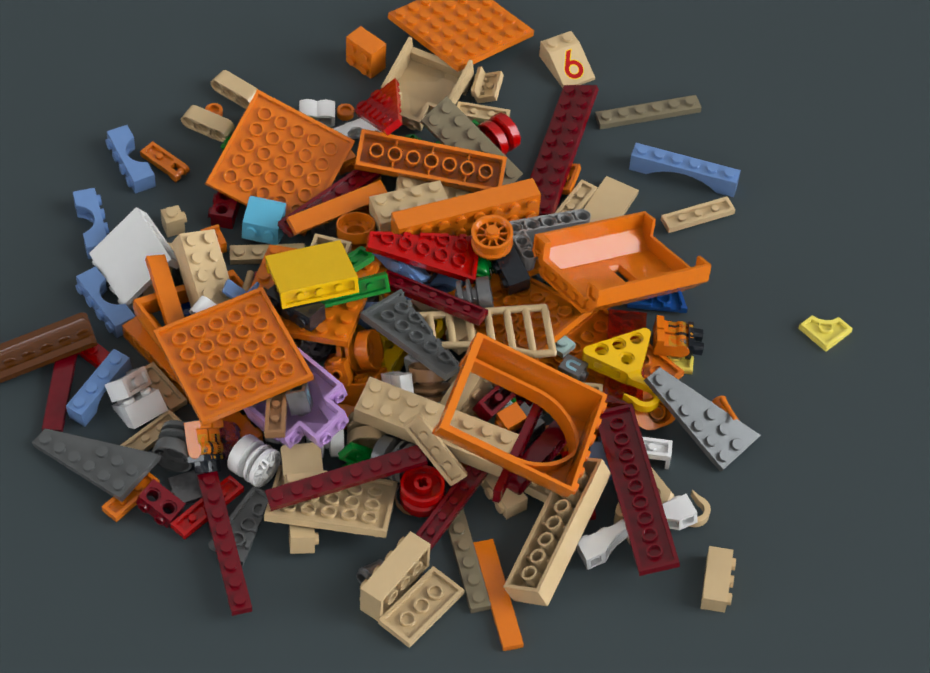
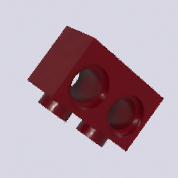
(223, 211)
(164, 499)

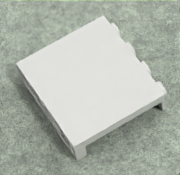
(124, 252)

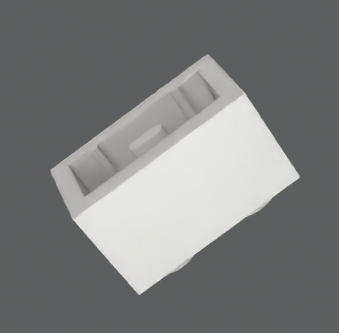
(140, 407)

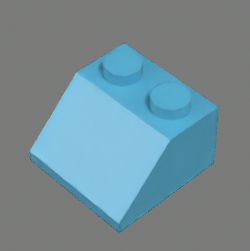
(262, 220)

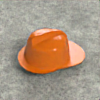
(655, 419)

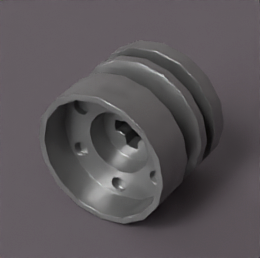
(479, 295)

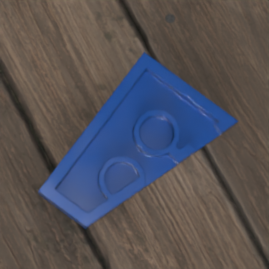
(670, 302)

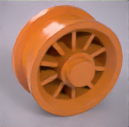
(492, 237)

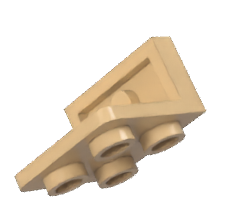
(301, 461)

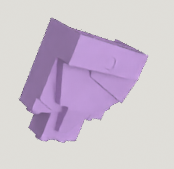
(323, 420)

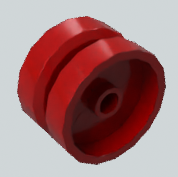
(501, 132)
(421, 490)

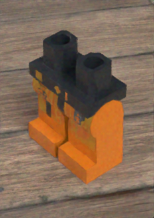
(676, 338)
(204, 445)

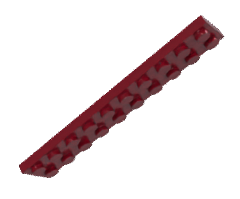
(562, 143)
(637, 491)

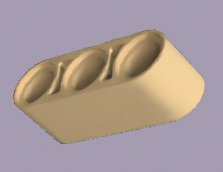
(233, 88)
(207, 123)

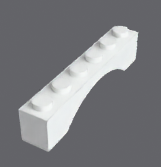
(597, 547)

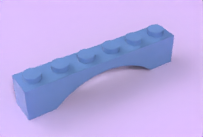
(718, 177)

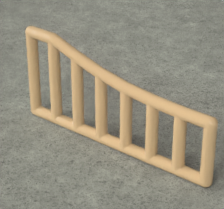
(506, 311)

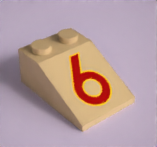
(566, 59)

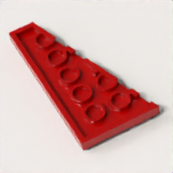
(382, 108)
(431, 251)

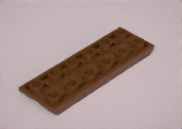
(45, 346)

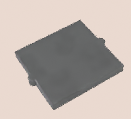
(186, 486)

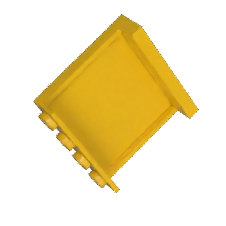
(312, 274)

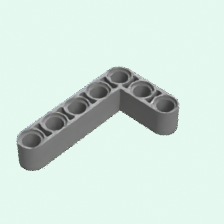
(526, 228)

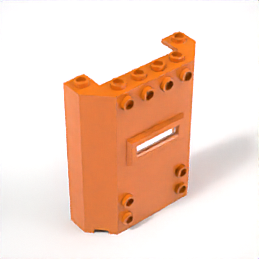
(584, 260)

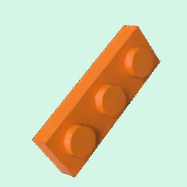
(116, 509)

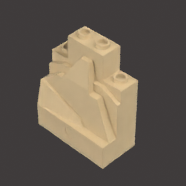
(425, 83)

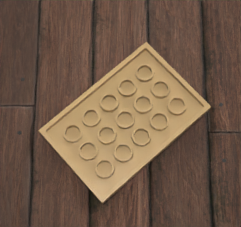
(354, 510)

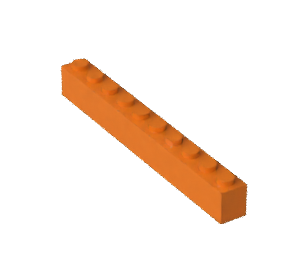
(146, 346)

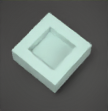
(564, 346)

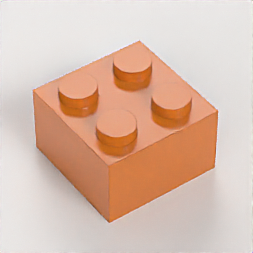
(365, 52)

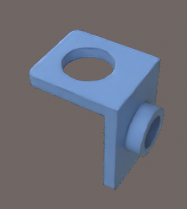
(233, 290)

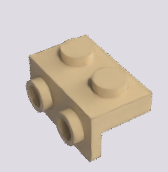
(486, 85)

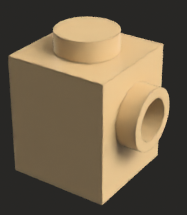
(173, 220)
(302, 539)

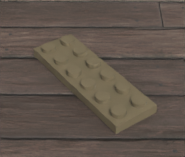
(455, 129)

